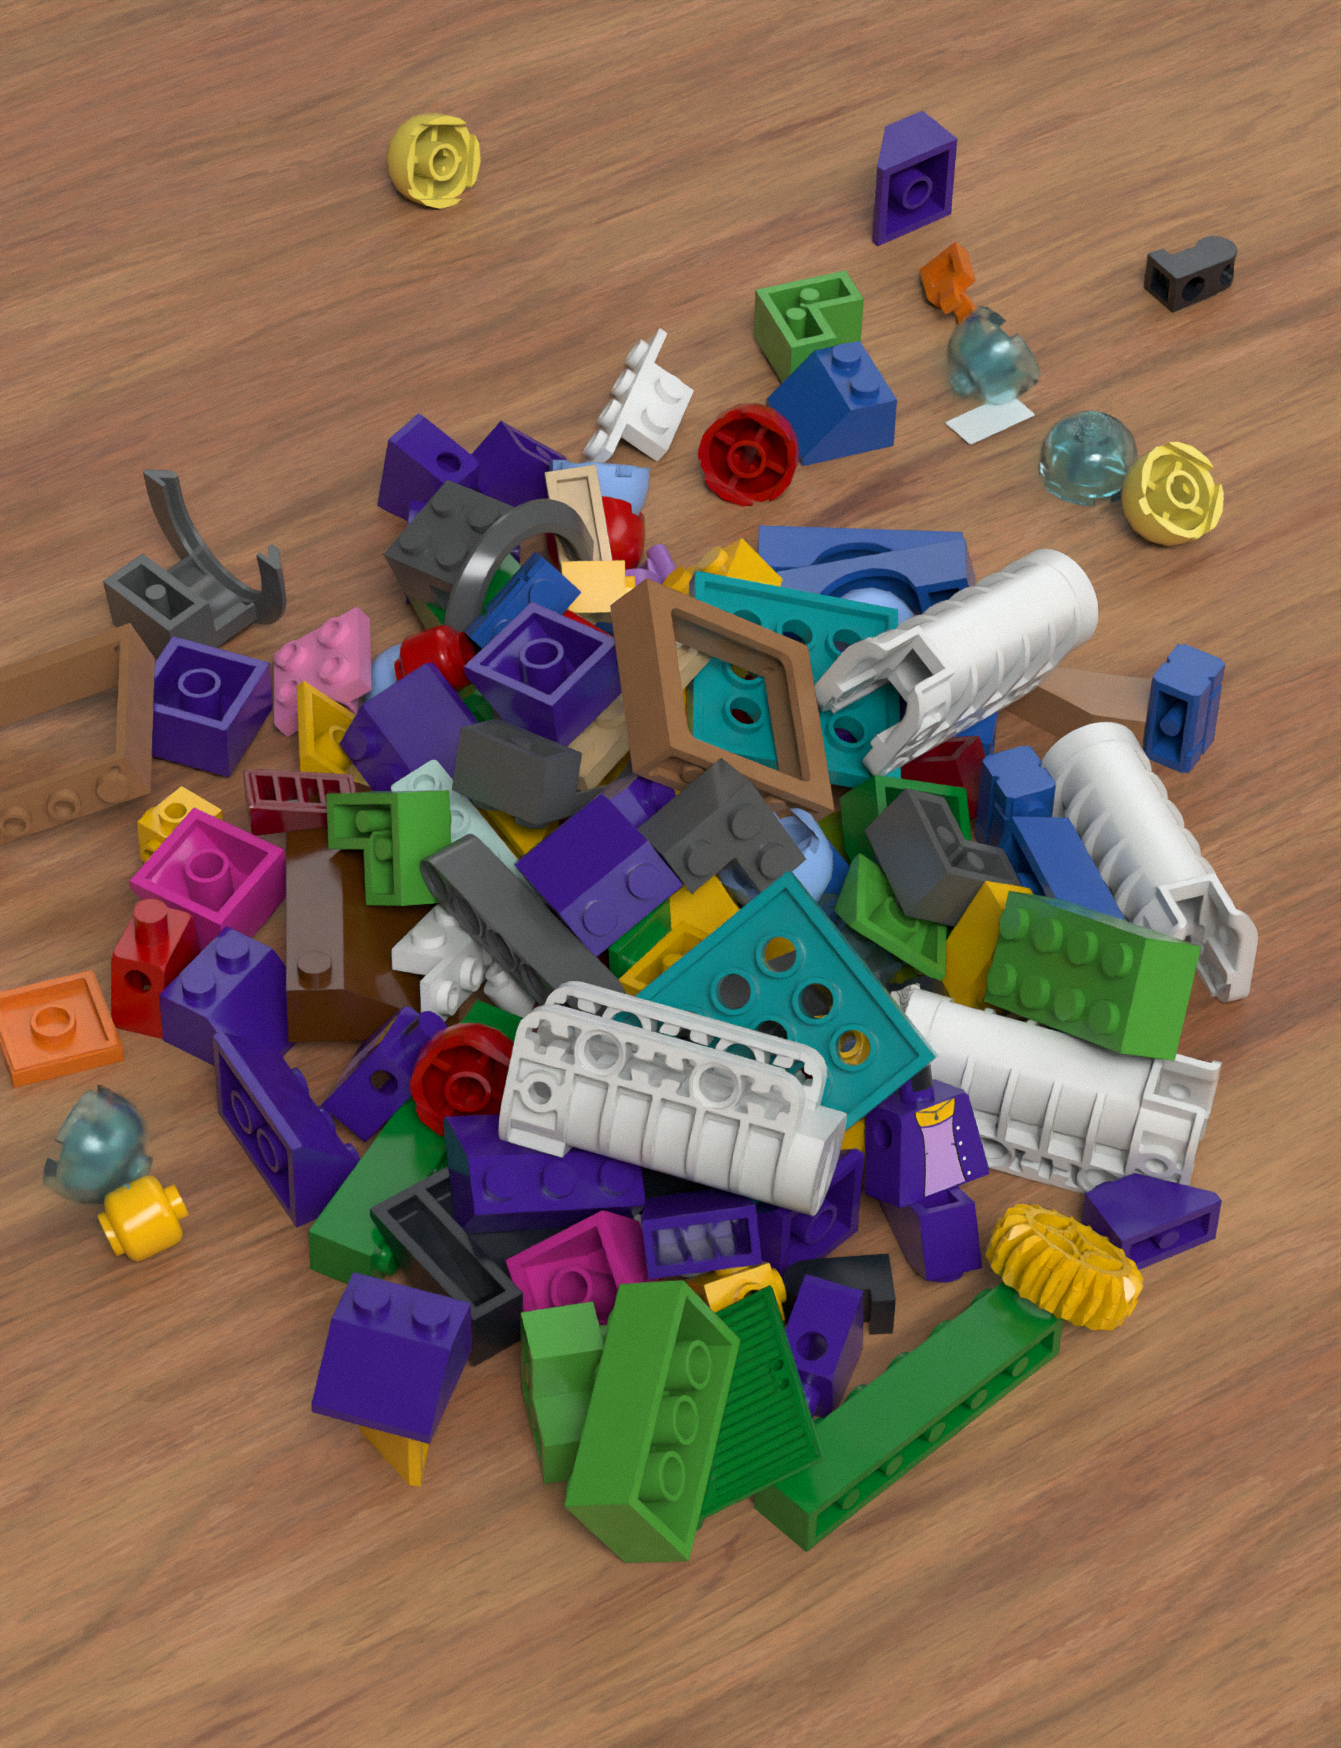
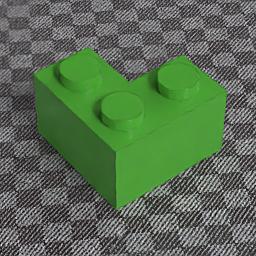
(806, 317)
(396, 834)
(557, 1380)

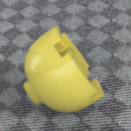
(433, 159)
(1171, 495)

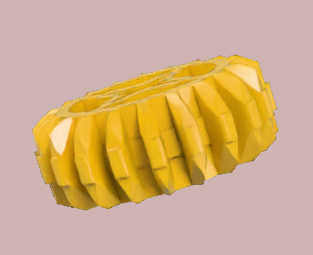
(1064, 1267)

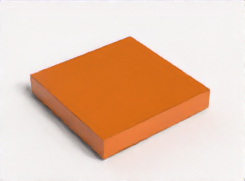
(56, 1029)

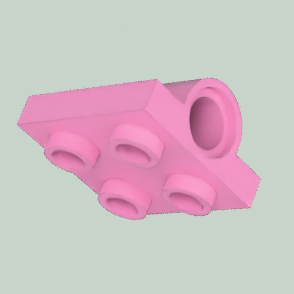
(329, 659)

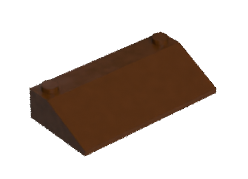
(339, 946)

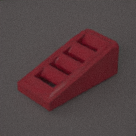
(269, 793)

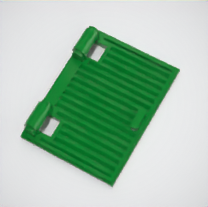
(766, 1414)

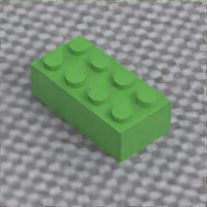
(1092, 975)
(652, 1422)

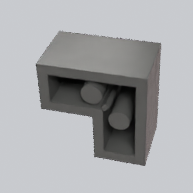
(721, 823)
(930, 860)

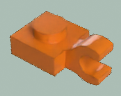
(947, 280)

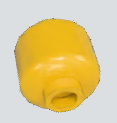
(143, 1218)

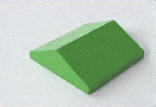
(870, 909)

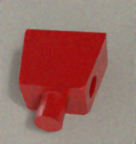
(152, 953)

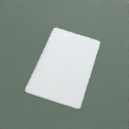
(989, 420)

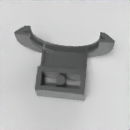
(463, 539)
(196, 595)
(520, 773)

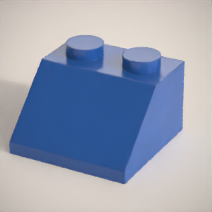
(837, 404)

